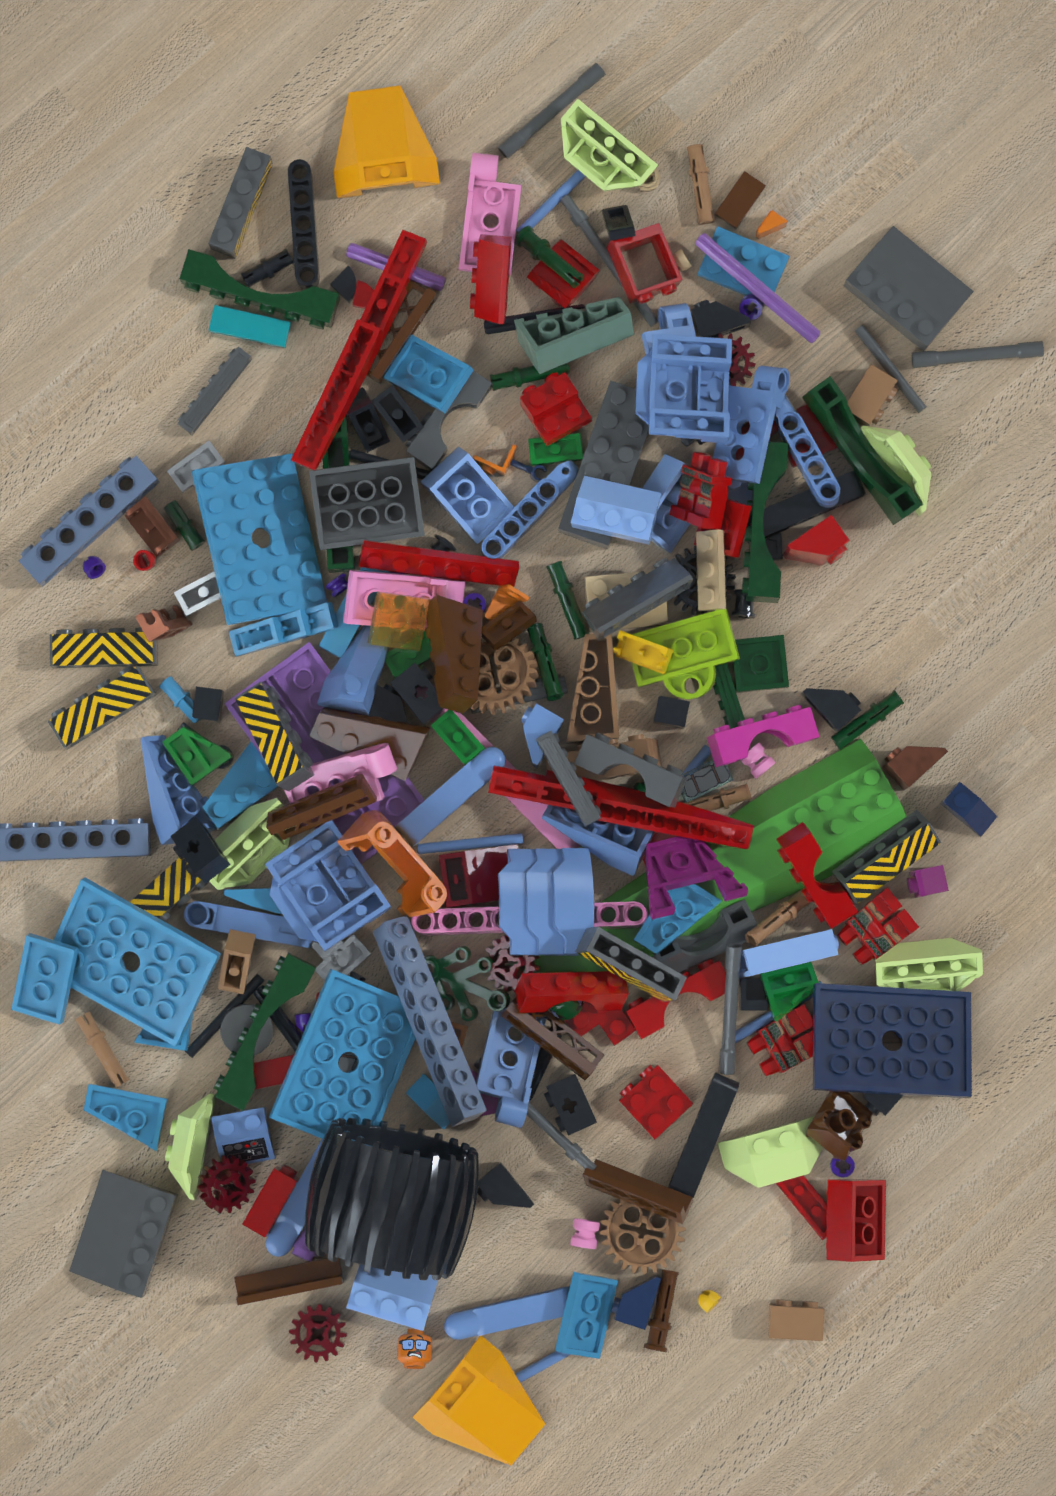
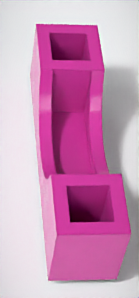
(791, 728)

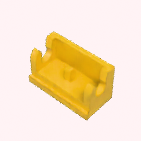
(642, 652)

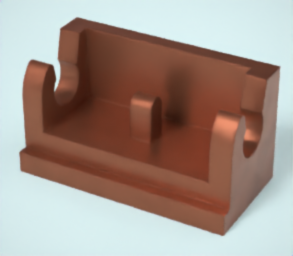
(151, 527)
(159, 625)

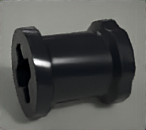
(743, 608)

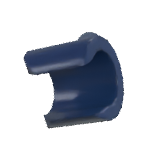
(528, 469)

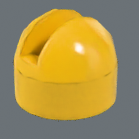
(708, 1300)

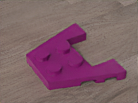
(682, 863)

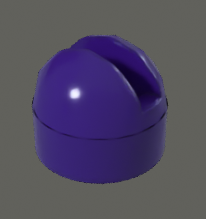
(95, 572)
(301, 1020)

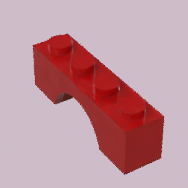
(802, 852)
(544, 990)
(649, 1014)

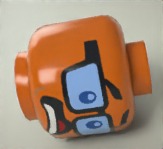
(414, 1349)

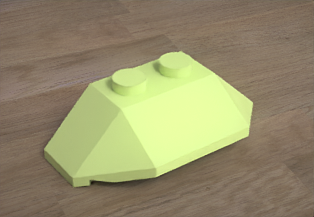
(602, 151)
(901, 457)
(248, 846)
(929, 965)
(190, 1144)
(771, 1153)

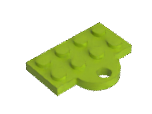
(697, 648)

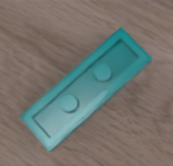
(249, 326)

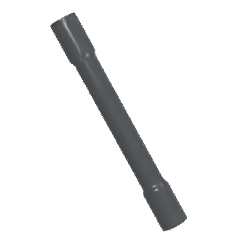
(520, 137)
(1019, 350)
(732, 967)

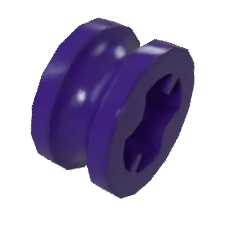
(755, 313)
(337, 585)
(473, 596)
(835, 1170)

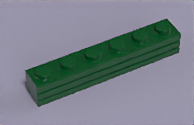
(728, 697)

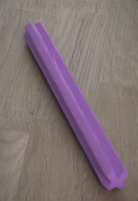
(757, 288)

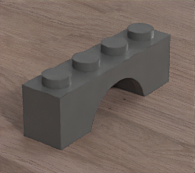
(428, 445)
(661, 783)
(697, 948)

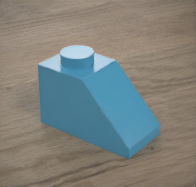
(427, 1098)

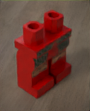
(703, 492)
(871, 933)
(779, 1043)

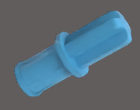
(179, 697)

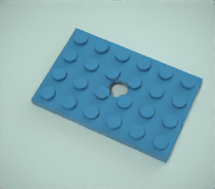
(254, 579)
(171, 967)
(345, 1019)

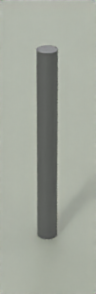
(890, 368)

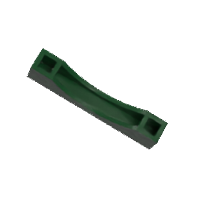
(311, 304)
(337, 455)
(882, 482)
(763, 575)
(240, 1079)

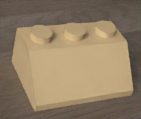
(599, 586)

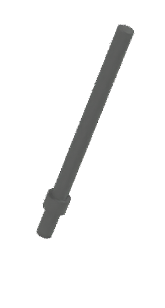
(580, 219)
(573, 1151)

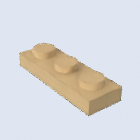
(711, 570)

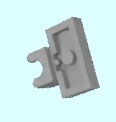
(203, 457)
(341, 957)

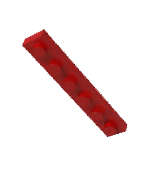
(438, 563)

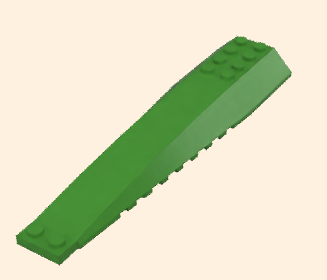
(838, 799)

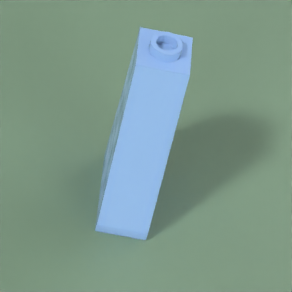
(788, 953)

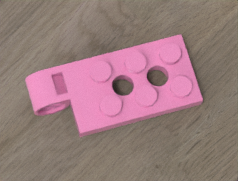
(485, 199)
(365, 582)
(371, 762)

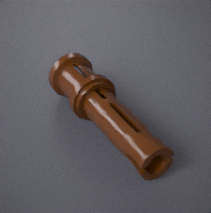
(660, 1323)

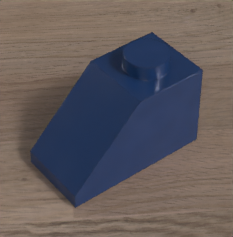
(969, 809)
(636, 1303)

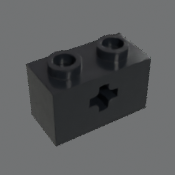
(406, 686)
(199, 850)
(582, 1115)

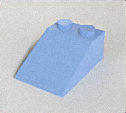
(467, 494)

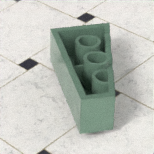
(574, 333)

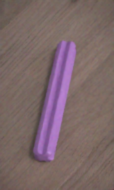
(379, 261)

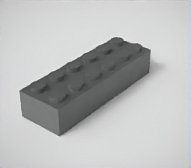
(610, 453)

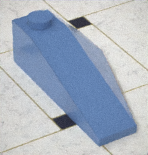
(355, 676)
(170, 794)
(612, 843)

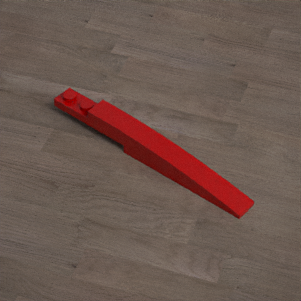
(360, 351)
(625, 807)

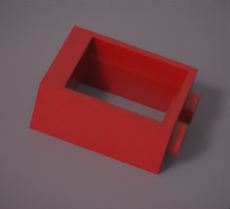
(654, 235)
(271, 1200)

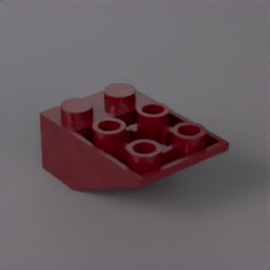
(473, 875)

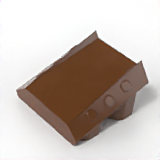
(840, 1124)

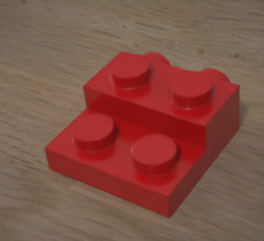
(554, 408)
(734, 526)
(655, 1100)

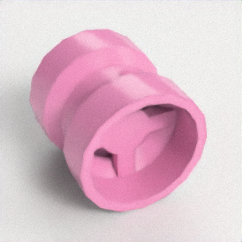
(754, 755)
(584, 1234)

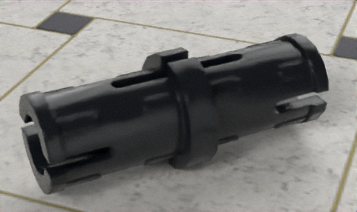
(267, 268)

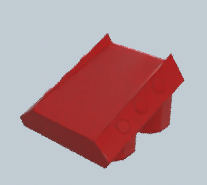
(554, 285)

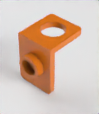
(491, 468)
(503, 599)

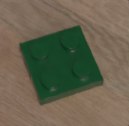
(761, 664)

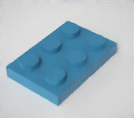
(758, 259)
(428, 374)
(45, 978)
(586, 1315)

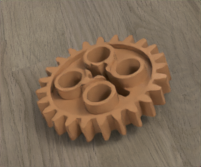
(519, 668)
(637, 1254)

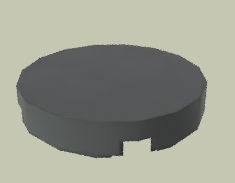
(234, 1023)

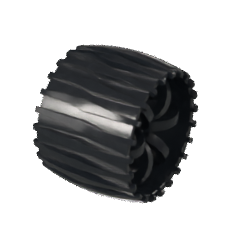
(391, 1199)

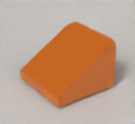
(771, 224)

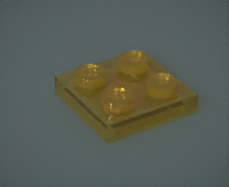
(398, 621)

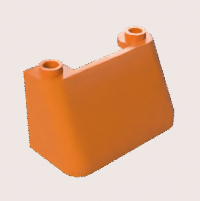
(421, 889)

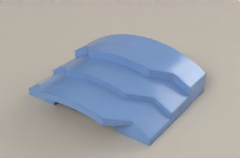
(685, 387)
(324, 888)
(546, 900)

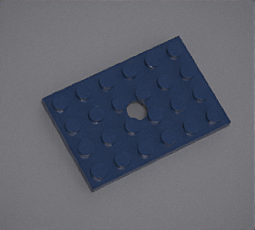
(932, 1030)

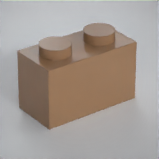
(870, 395)
(236, 961)
(796, 1321)

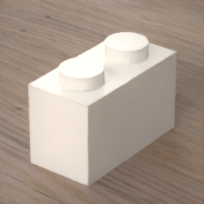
(198, 594)

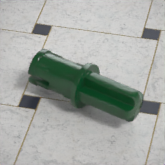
(184, 525)

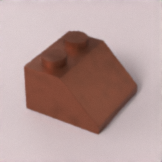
(911, 763)

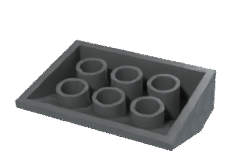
(908, 288)
(366, 503)
(636, 598)
(123, 1233)

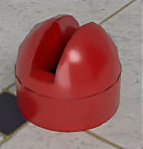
(140, 562)

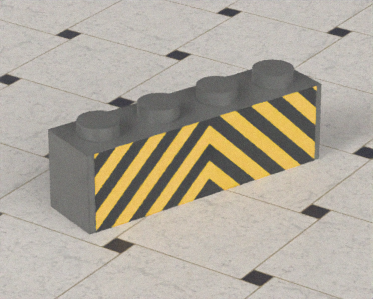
(240, 202)
(102, 649)
(101, 707)
(275, 736)
(886, 856)
(168, 890)
(630, 964)

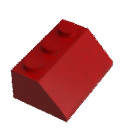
(491, 277)
(820, 544)
(856, 1220)

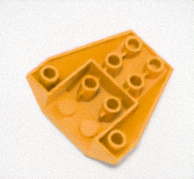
(382, 144)
(483, 1406)

